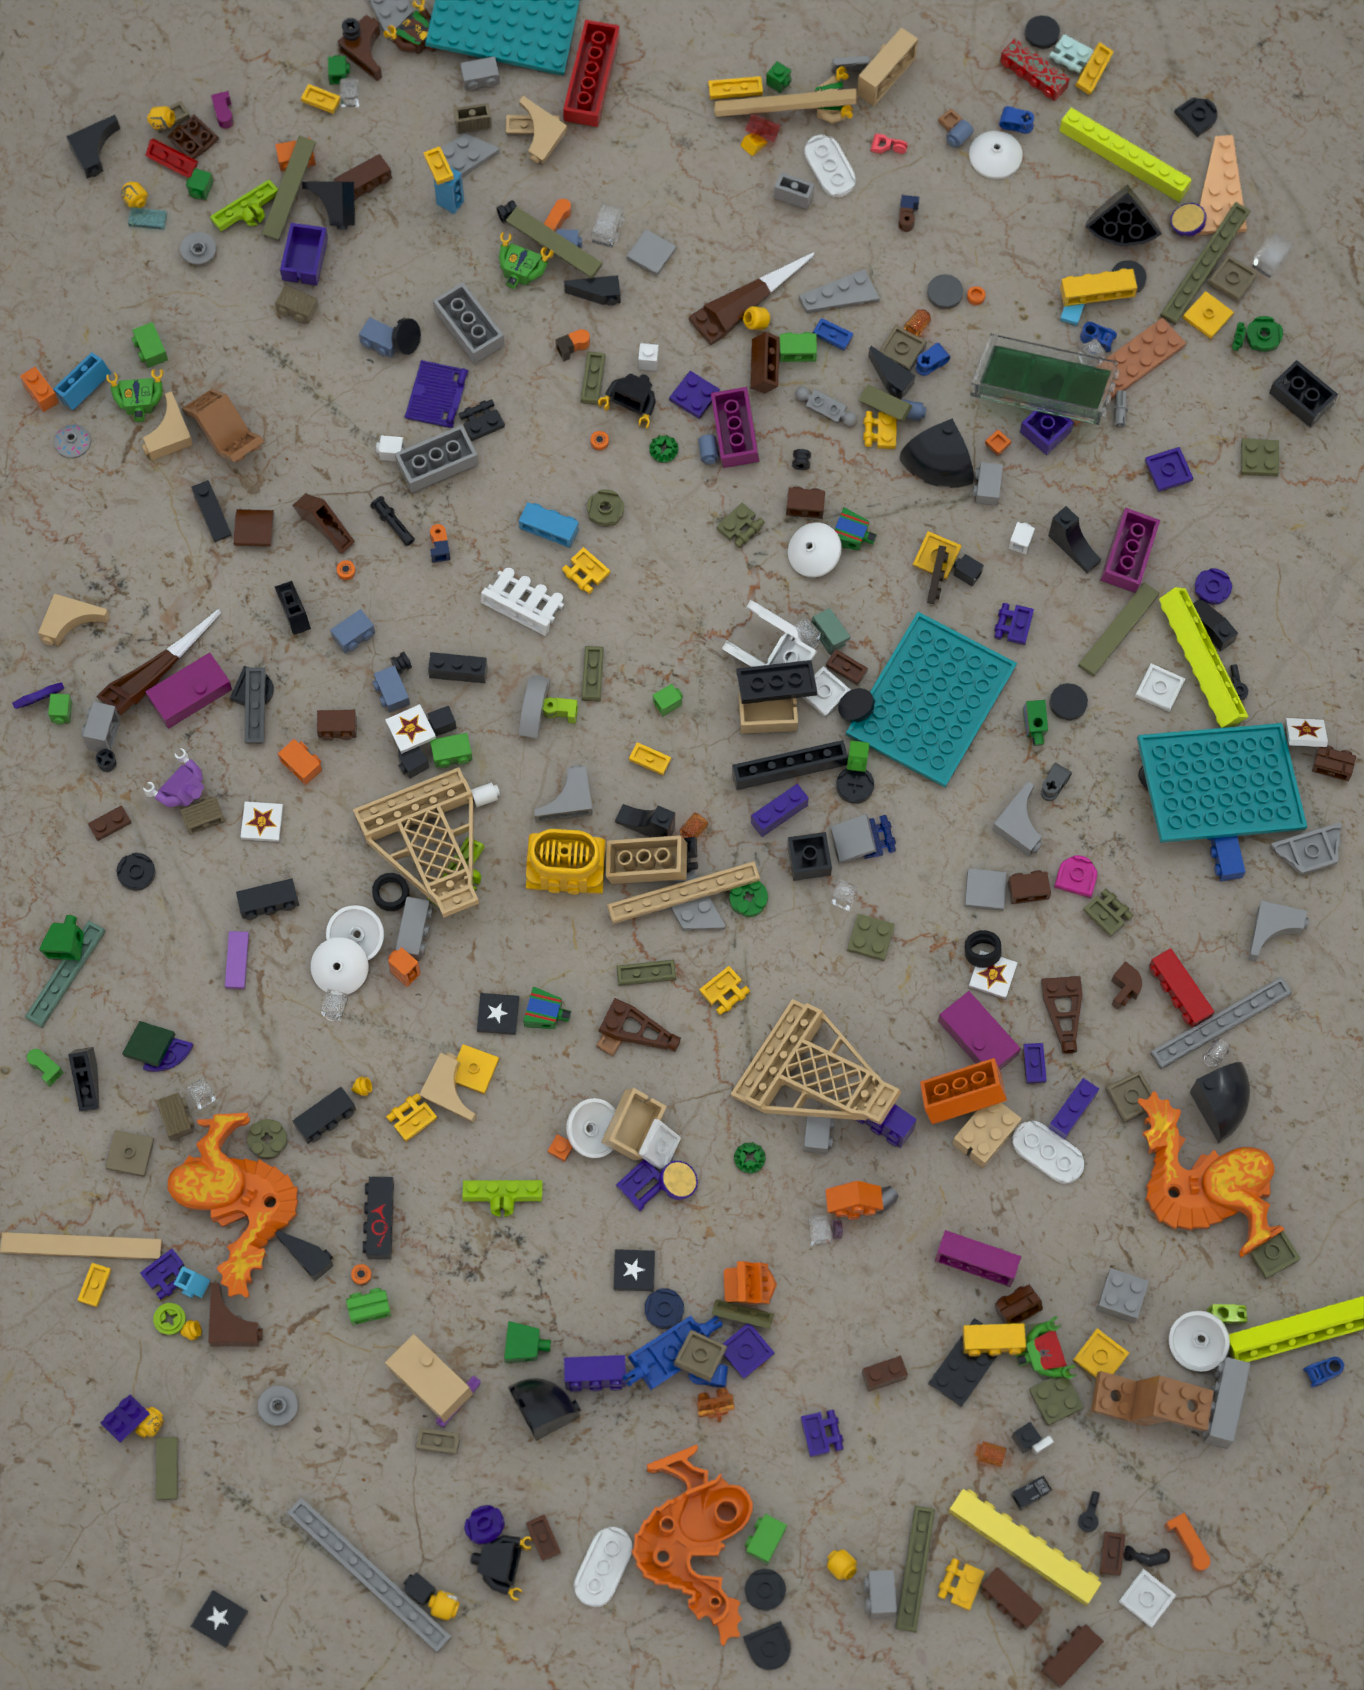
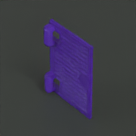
(436, 394)

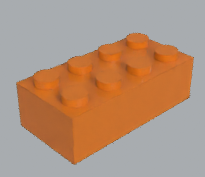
(963, 1091)

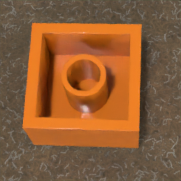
(854, 1199)

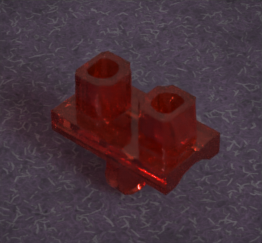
(763, 127)

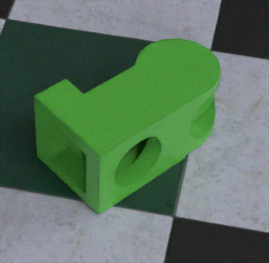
(40, 1061)

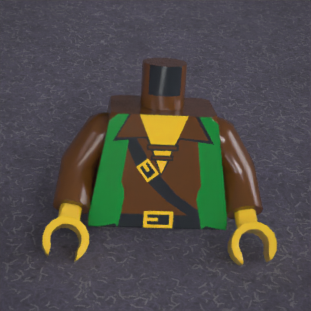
(413, 32)

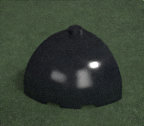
(1123, 220)
(939, 456)
(1223, 1098)
(544, 1405)

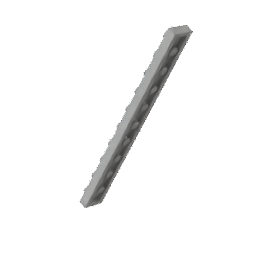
(369, 1575)

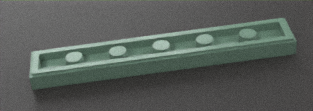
(63, 977)

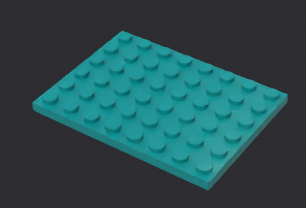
(512, 31)
(932, 699)
(1221, 782)

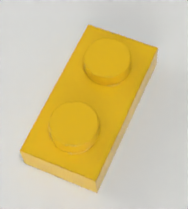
(320, 99)
(438, 165)
(650, 758)
(94, 1285)

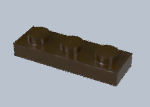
(938, 574)

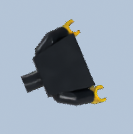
(633, 394)
(500, 1562)

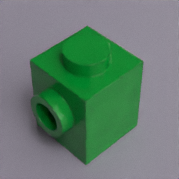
(337, 69)
(778, 77)
(199, 184)

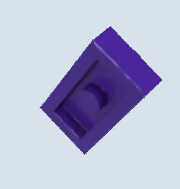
(1034, 1063)

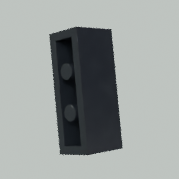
(457, 667)
(267, 899)
(324, 1115)

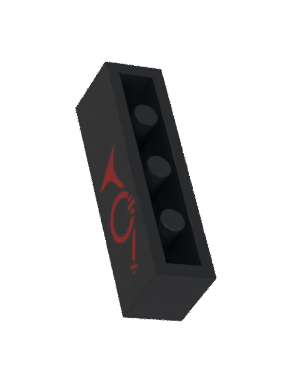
(379, 1218)

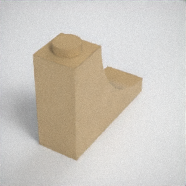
(547, 131)
(170, 434)
(67, 614)
(442, 1089)

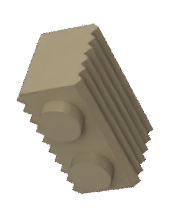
(472, 118)
(296, 304)
(202, 814)
(174, 1116)

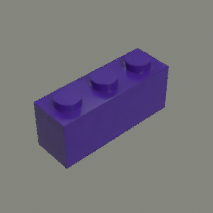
(779, 810)
(1073, 1108)

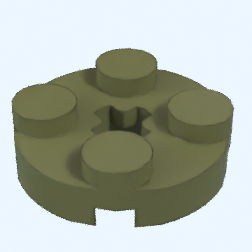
(608, 517)
(275, 1146)

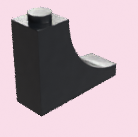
(88, 143)
(338, 200)
(1068, 536)
(650, 823)

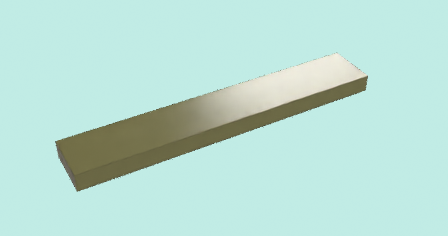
(288, 188)
(553, 241)
(1118, 629)
(915, 1569)

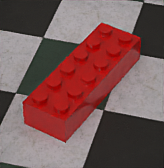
(591, 73)

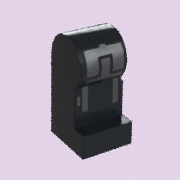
(1031, 1492)

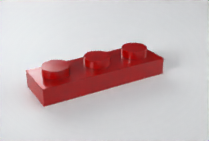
(171, 158)

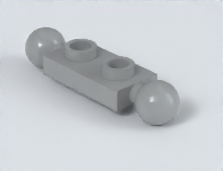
(826, 406)

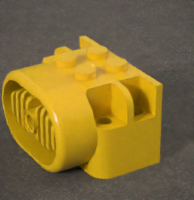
(565, 862)

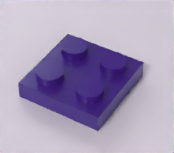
(693, 394)
(1168, 469)
(747, 1350)
(124, 1418)

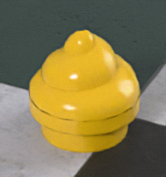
(362, 1086)
(191, 1330)

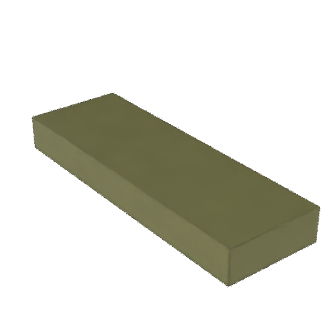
(593, 378)
(885, 403)
(592, 673)
(646, 972)
(742, 1314)
(167, 1468)

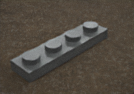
(255, 706)

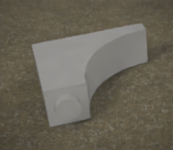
(572, 801)
(1015, 825)
(1274, 921)

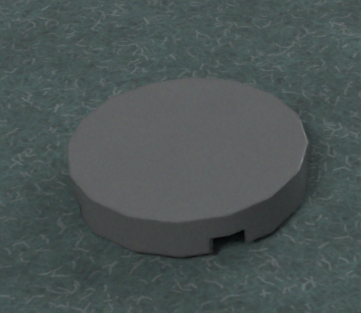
(945, 291)

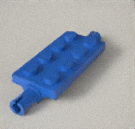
(656, 1359)

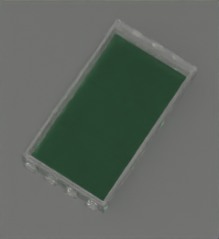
(1045, 379)

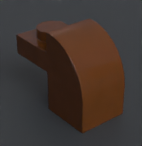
(1129, 981)

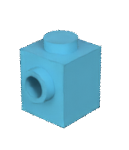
(191, 1282)

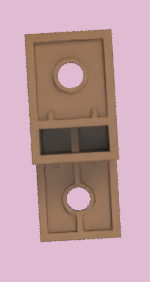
(223, 425)
(1152, 1401)

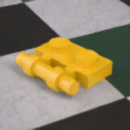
(886, 430)
(588, 565)
(722, 984)
(414, 1121)
(967, 1586)

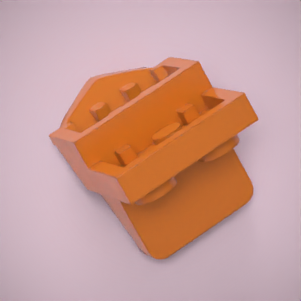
(749, 1283)

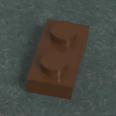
(846, 667)
(109, 823)
(543, 1538)
(1112, 1553)

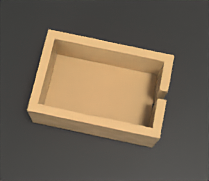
(768, 716)
(632, 1122)
(986, 1132)

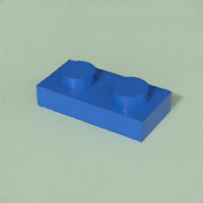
(833, 334)

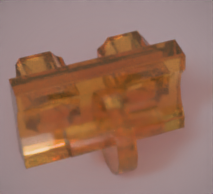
(716, 1406)

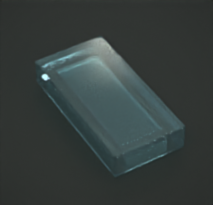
(147, 218)

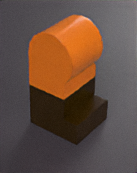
(572, 342)

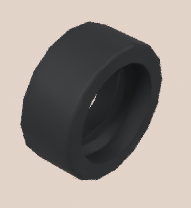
(385, 878)
(979, 937)

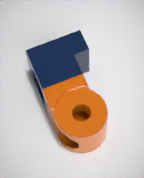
(439, 539)

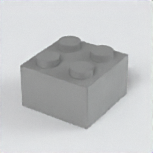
(101, 727)
(1122, 1295)
(881, 1594)

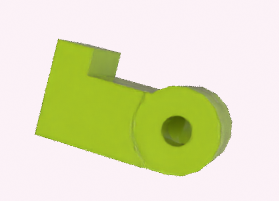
(561, 708)
(1229, 1313)

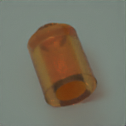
(918, 322)
(693, 826)
(990, 1453)

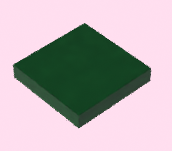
(148, 1044)

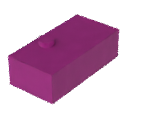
(735, 427)
(1130, 550)
(188, 690)
(978, 1031)
(978, 1258)

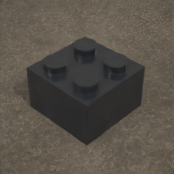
(809, 856)

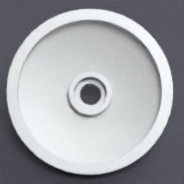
(994, 162)
(823, 554)
(353, 918)
(352, 961)
(595, 1114)
(1190, 1350)

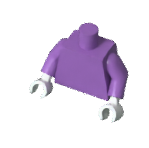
(182, 786)

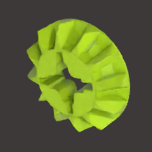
(172, 1310)

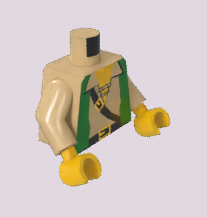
(834, 113)

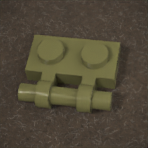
(736, 521)
(1104, 915)

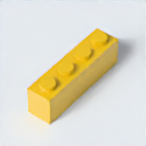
(1098, 287)

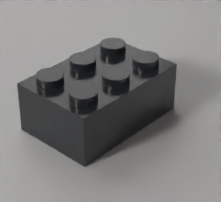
(1303, 393)

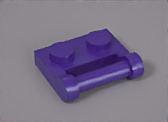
(636, 1181)

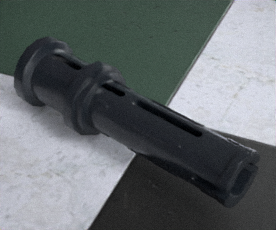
(388, 514)

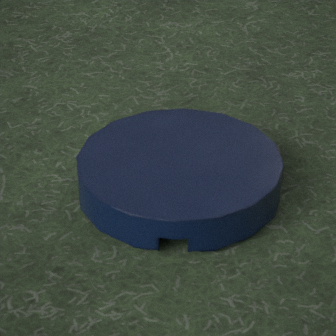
(664, 1308)

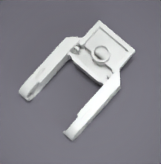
(788, 649)

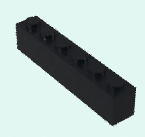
(789, 765)

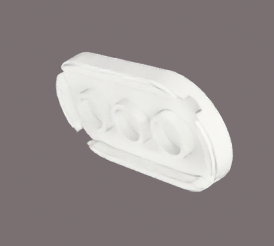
(829, 166)
(1048, 1152)
(603, 1567)

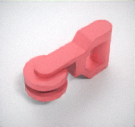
(899, 145)

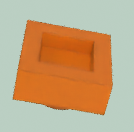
(998, 442)
(560, 1148)

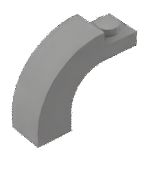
(533, 706)

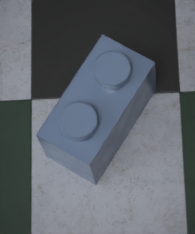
(378, 337)
(353, 631)
(391, 689)

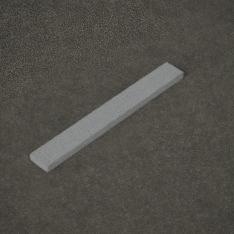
(1221, 1023)

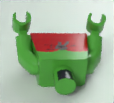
(1045, 1352)

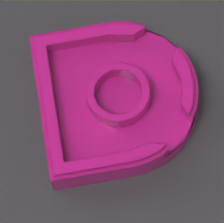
(1077, 876)

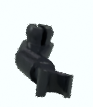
(1159, 1558)

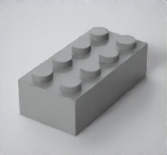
(468, 322)
(436, 458)
(1226, 1402)

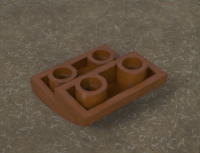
(193, 137)
(253, 527)

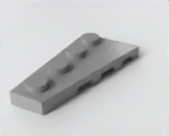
(846, 291)

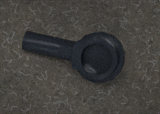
(1241, 689)
(1088, 1520)

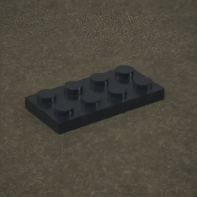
(776, 682)
(960, 1372)

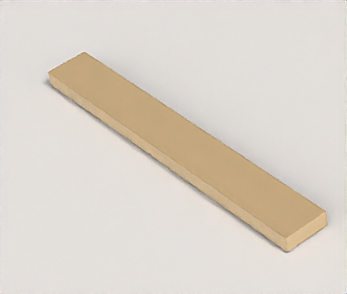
(785, 102)
(683, 892)
(81, 1246)

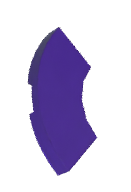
(37, 696)
(175, 1055)

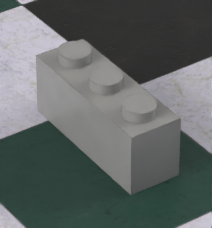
(414, 926)

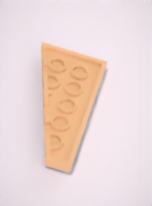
(1221, 185)

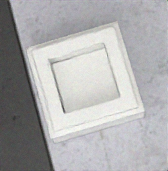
(1042, 1445)

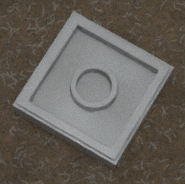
(850, 63)
(651, 252)
(853, 838)
(985, 889)

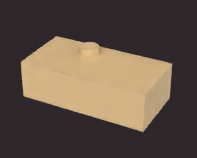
(887, 66)
(646, 859)
(429, 1378)

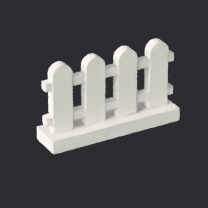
(516, 609)

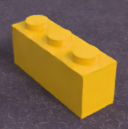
(994, 1339)

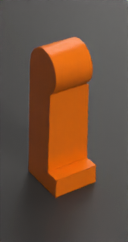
(558, 214)
(1199, 1557)

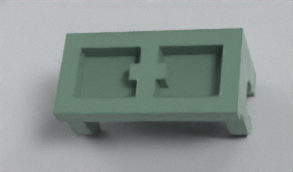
(832, 632)

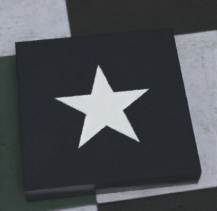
(498, 1013)
(634, 1270)
(219, 1618)

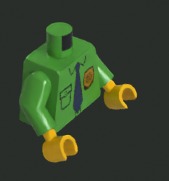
(520, 263)
(138, 395)

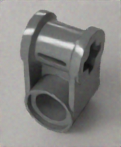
(1056, 780)

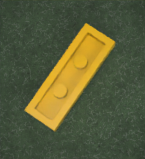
(1094, 68)
(735, 87)

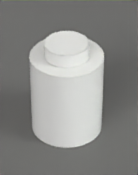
(485, 794)

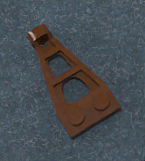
(1063, 988)
(616, 1017)

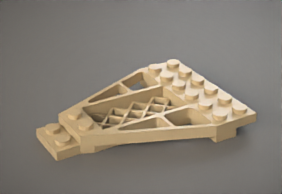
(413, 807)
(783, 1053)

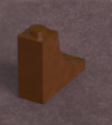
(360, 49)
(321, 516)
(228, 1329)

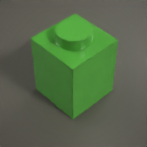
(667, 699)
(60, 708)
(858, 756)

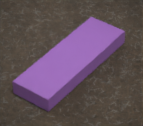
(236, 960)

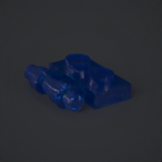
(889, 841)

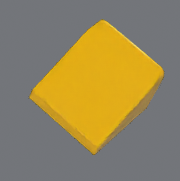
(753, 143)

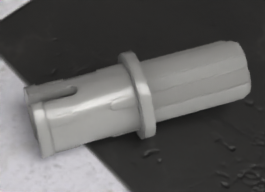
(1120, 409)

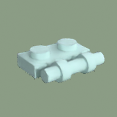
(1073, 50)

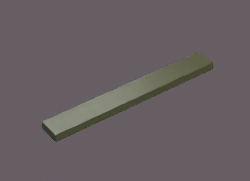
(1205, 263)

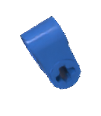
(1016, 119)
(1098, 332)
(932, 360)
(1320, 1372)
(719, 1379)

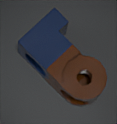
(906, 216)

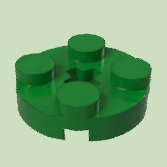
(1261, 343)
(746, 908)

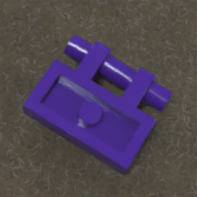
(1020, 623)
(162, 1269)
(816, 1436)

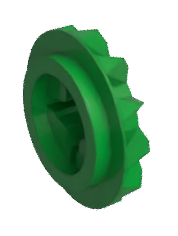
(1239, 336)
(668, 454)
(750, 1166)

